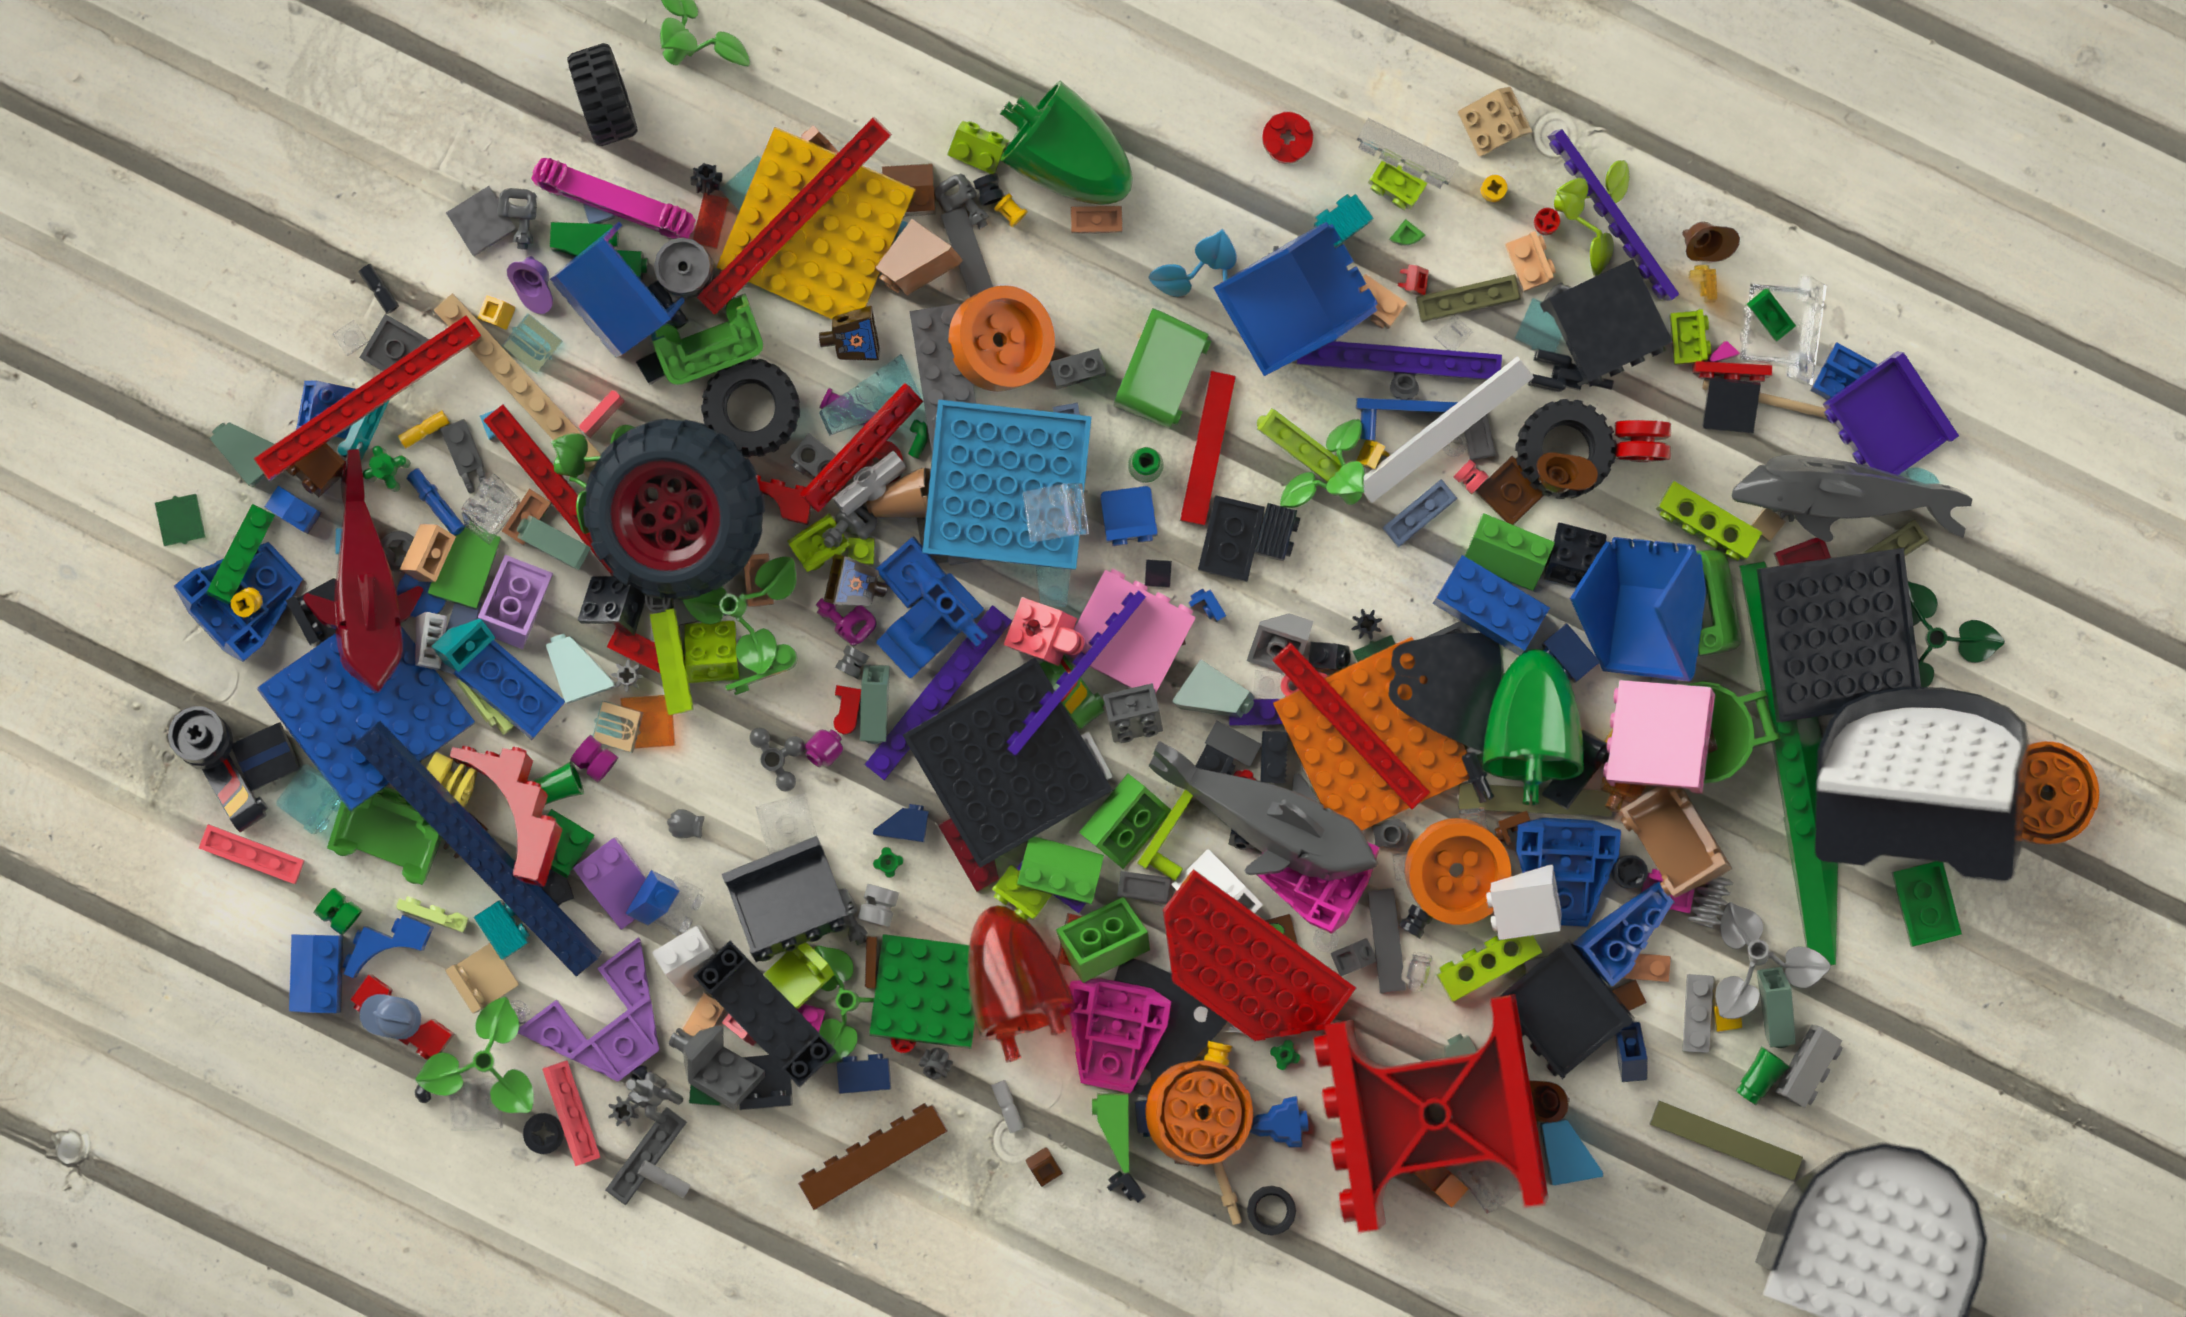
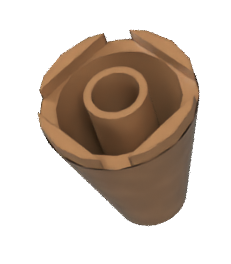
(903, 497)

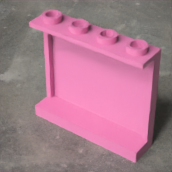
(1147, 640)
(1659, 735)

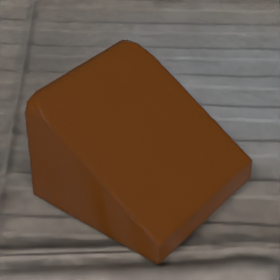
(1043, 1166)

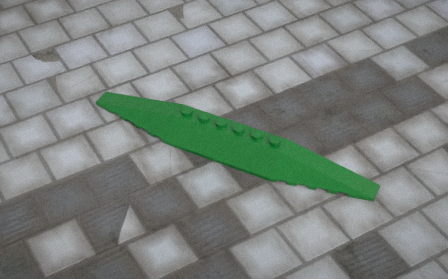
(1797, 777)

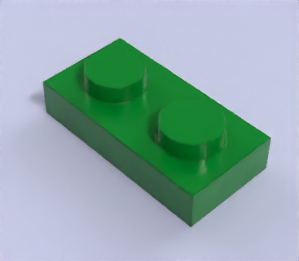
(1771, 314)

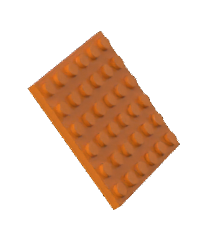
(1339, 772)

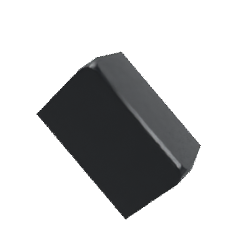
(651, 368)
(1158, 573)

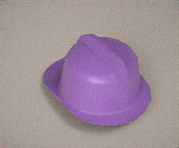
(530, 284)

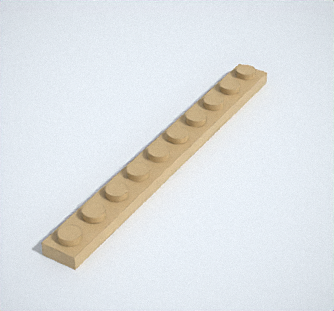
(514, 378)

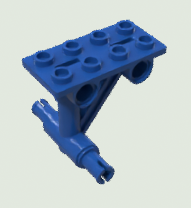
(931, 622)

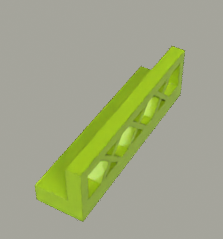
(671, 662)

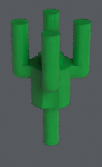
(385, 468)

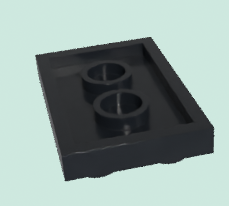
(1231, 538)

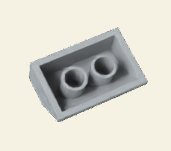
(1809, 1066)

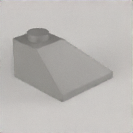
(1275, 635)

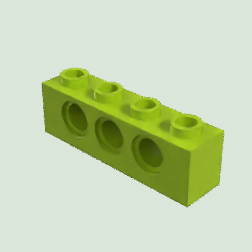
(1745, 534)
(1456, 988)

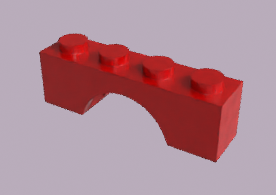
(791, 503)
(429, 1038)

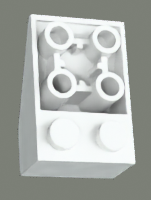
(1220, 875)

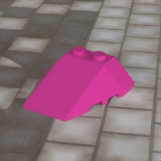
(1317, 900)
(1115, 1031)

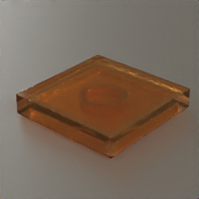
(656, 724)

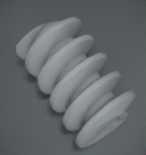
(1710, 902)

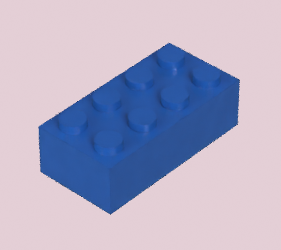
(1491, 605)

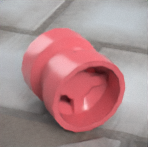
(1466, 472)

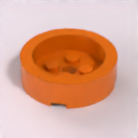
(1025, 334)
(2073, 798)
(1428, 863)
(1176, 1124)

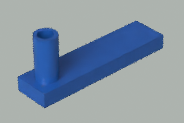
(1370, 406)

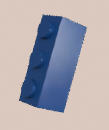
(316, 973)

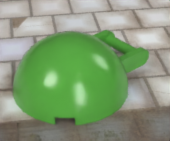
(1734, 731)

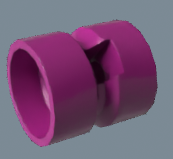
(594, 758)

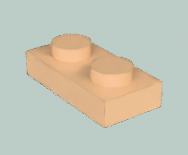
(704, 1015)

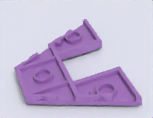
(620, 1044)

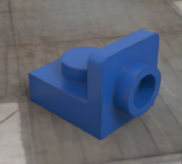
(1212, 607)

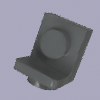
(1353, 957)

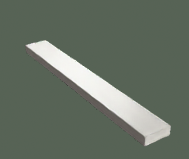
(1446, 428)

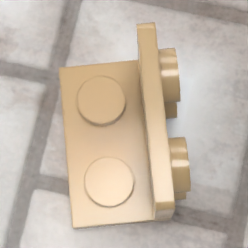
(1494, 120)
(482, 978)

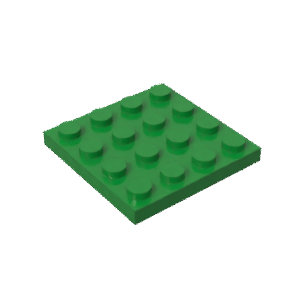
(923, 993)

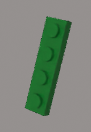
(240, 554)

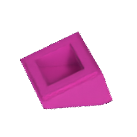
(1723, 352)

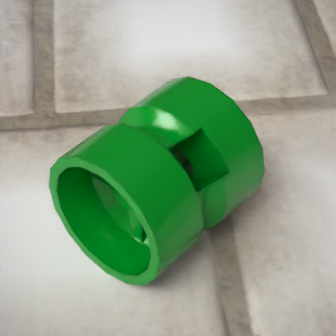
(344, 918)

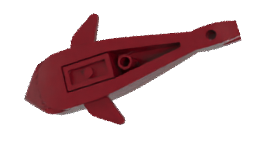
(365, 599)

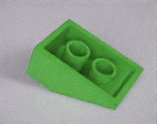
(1113, 1120)

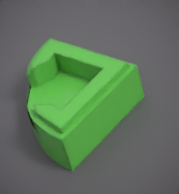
(1407, 234)

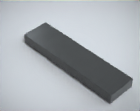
(965, 244)
(1386, 940)
(649, 1149)

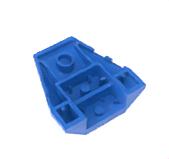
(236, 634)
(1581, 860)

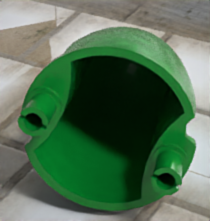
(1067, 148)
(1534, 725)

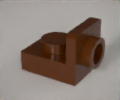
(1510, 823)

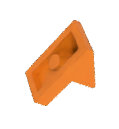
(1443, 1183)

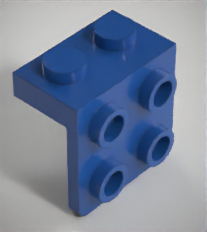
(1128, 515)

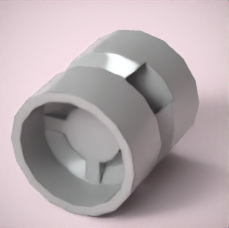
(878, 905)

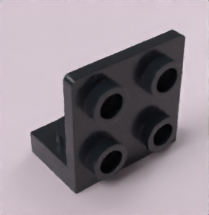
(1572, 554)
(612, 603)
(310, 625)
(773, 1090)

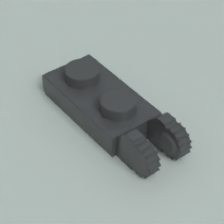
(463, 452)

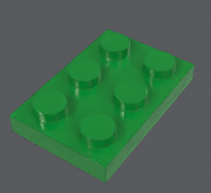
(1926, 903)

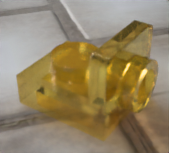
(1708, 286)

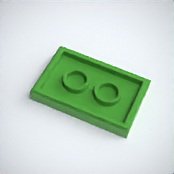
(465, 570)

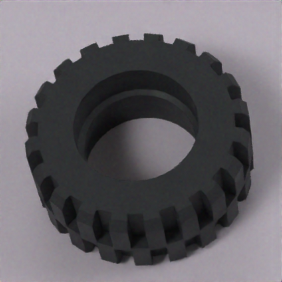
(602, 94)
(771, 378)
(1571, 414)

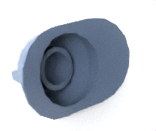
(390, 1016)

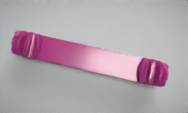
(613, 199)

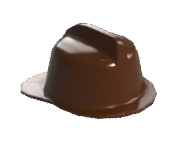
(1710, 242)
(1565, 472)
(1549, 1101)

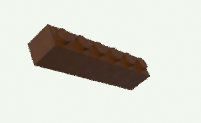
(873, 1156)

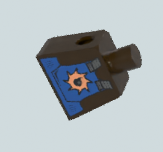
(853, 335)
(853, 583)

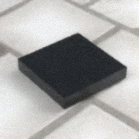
(1731, 405)

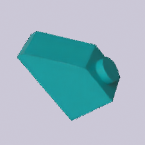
(463, 643)

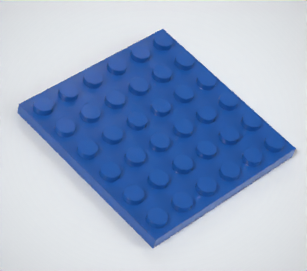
(333, 709)

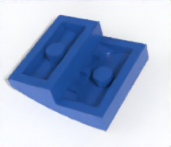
(1840, 370)

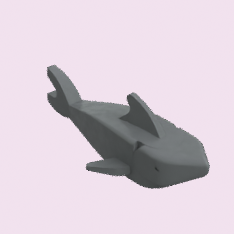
(1832, 489)
(1275, 820)

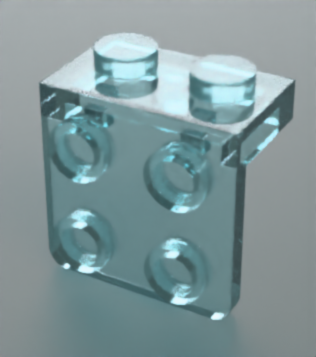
(309, 799)

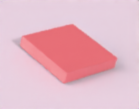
(601, 413)

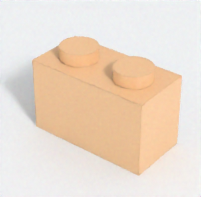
(427, 553)

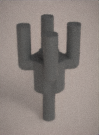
(649, 1095)

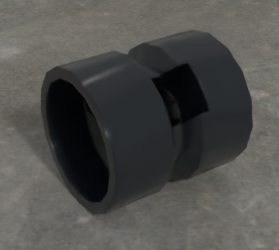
(1629, 871)

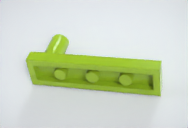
(1299, 444)
(1151, 855)

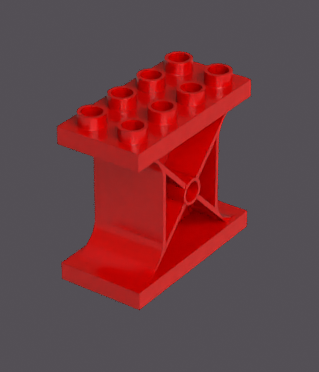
(1389, 1120)

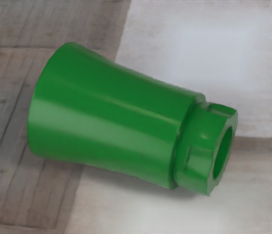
(1147, 474)
(561, 783)
(1761, 1075)

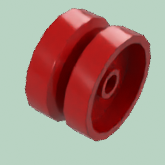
(1642, 440)

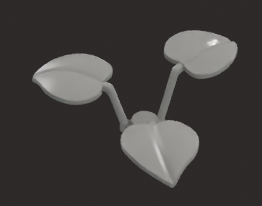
(1743, 927)

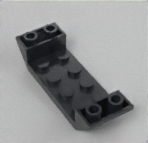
(764, 1013)

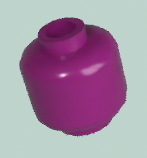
(824, 748)

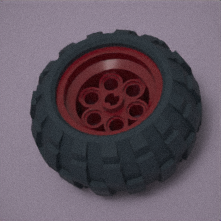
(705, 466)

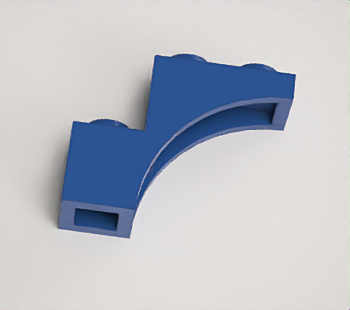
(370, 942)

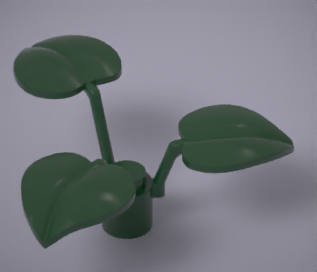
(1976, 639)

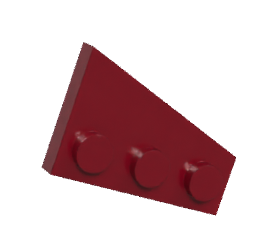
(978, 876)

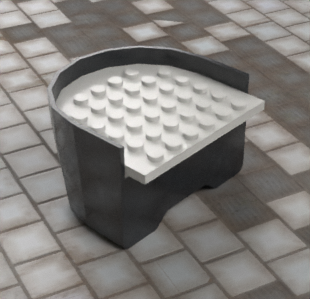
(1923, 781)
(1877, 1237)

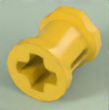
(1010, 210)

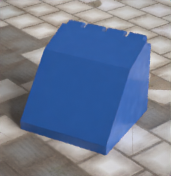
(611, 296)
(1296, 298)
(1643, 607)

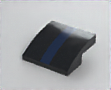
(265, 756)

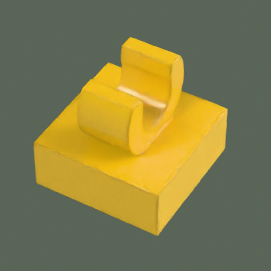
(1371, 453)

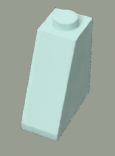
(575, 670)

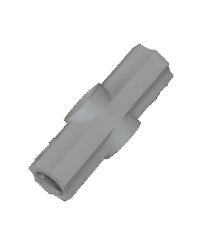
(869, 483)

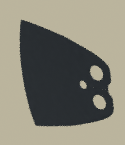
(1460, 686)
(1184, 1034)

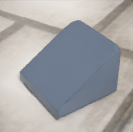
(597, 216)

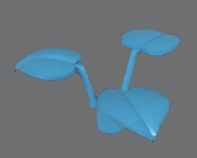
(1213, 250)

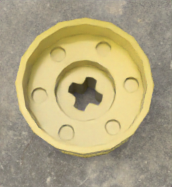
(454, 782)

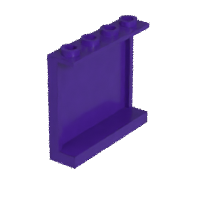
(1889, 417)

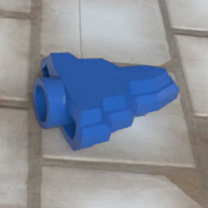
(1282, 1123)

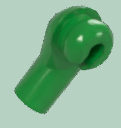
(920, 440)

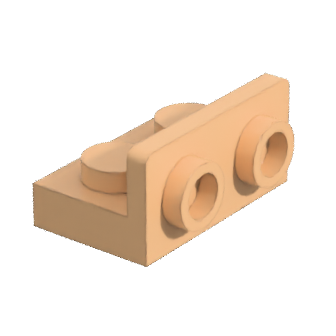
(1530, 261)
(1388, 304)

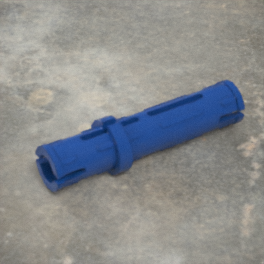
(429, 494)

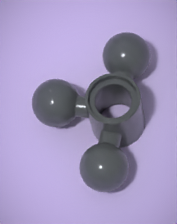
(793, 746)

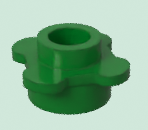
(887, 854)
(1283, 1062)

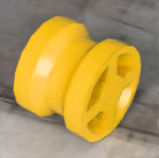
(1490, 191)
(252, 599)
(1218, 1052)

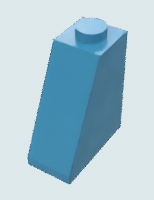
(1566, 1154)

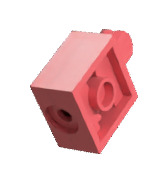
(1046, 632)

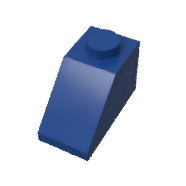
(293, 510)
(653, 898)

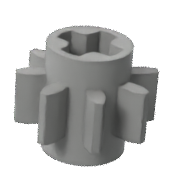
(632, 681)

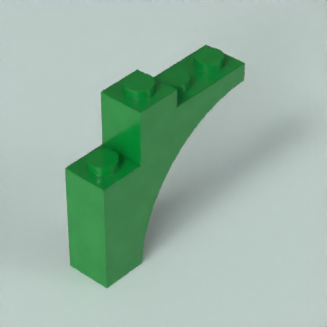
(576, 237)

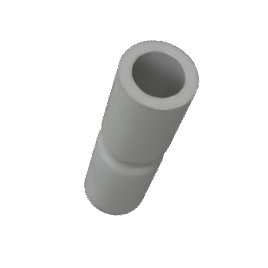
(1006, 1102)
(660, 1177)

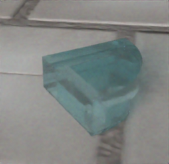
(1921, 475)

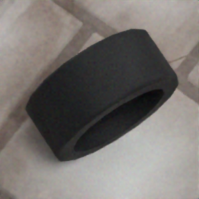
(1290, 1214)

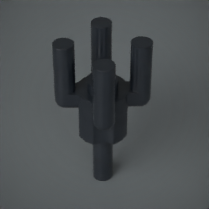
(1564, 373)

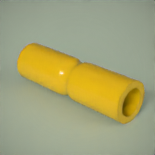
(420, 431)

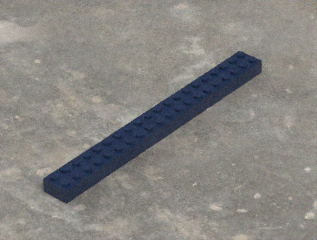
(477, 847)

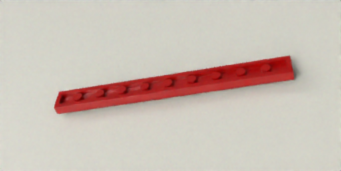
(794, 215)
(367, 398)

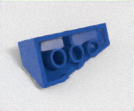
(1619, 937)

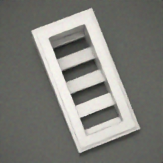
(438, 628)

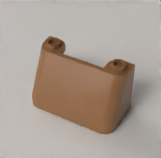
(1675, 839)

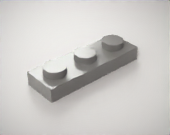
(1697, 1013)

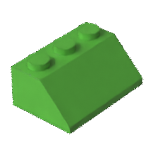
(1509, 551)
(1125, 821)
(1060, 870)
(1103, 939)

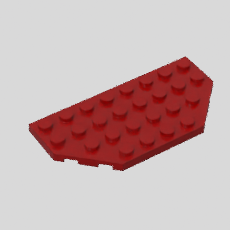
(1246, 965)

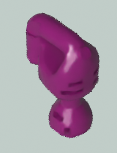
(845, 624)

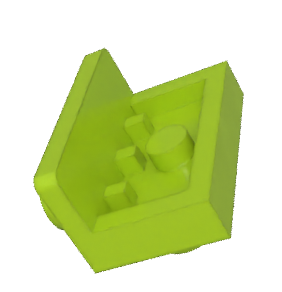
(977, 146)
(1397, 184)
(1689, 337)
(809, 544)

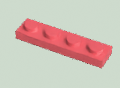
(251, 854)
(571, 1113)

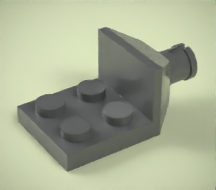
(715, 1067)

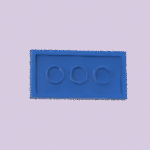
(511, 689)

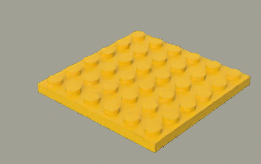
(836, 252)

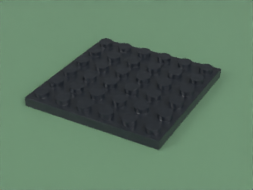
(1837, 631)
(988, 791)

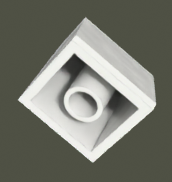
(1525, 904)
(684, 957)

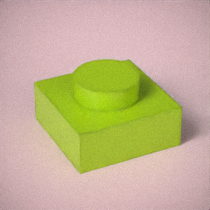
(862, 550)

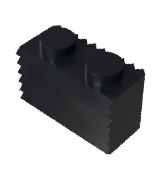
(1276, 532)
(1273, 757)

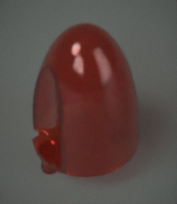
(1014, 980)

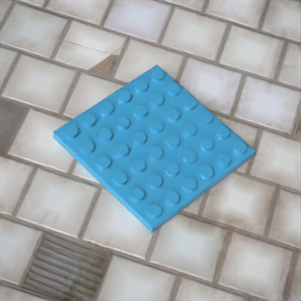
(979, 475)

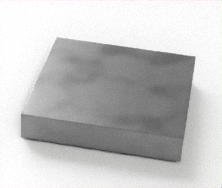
(479, 222)

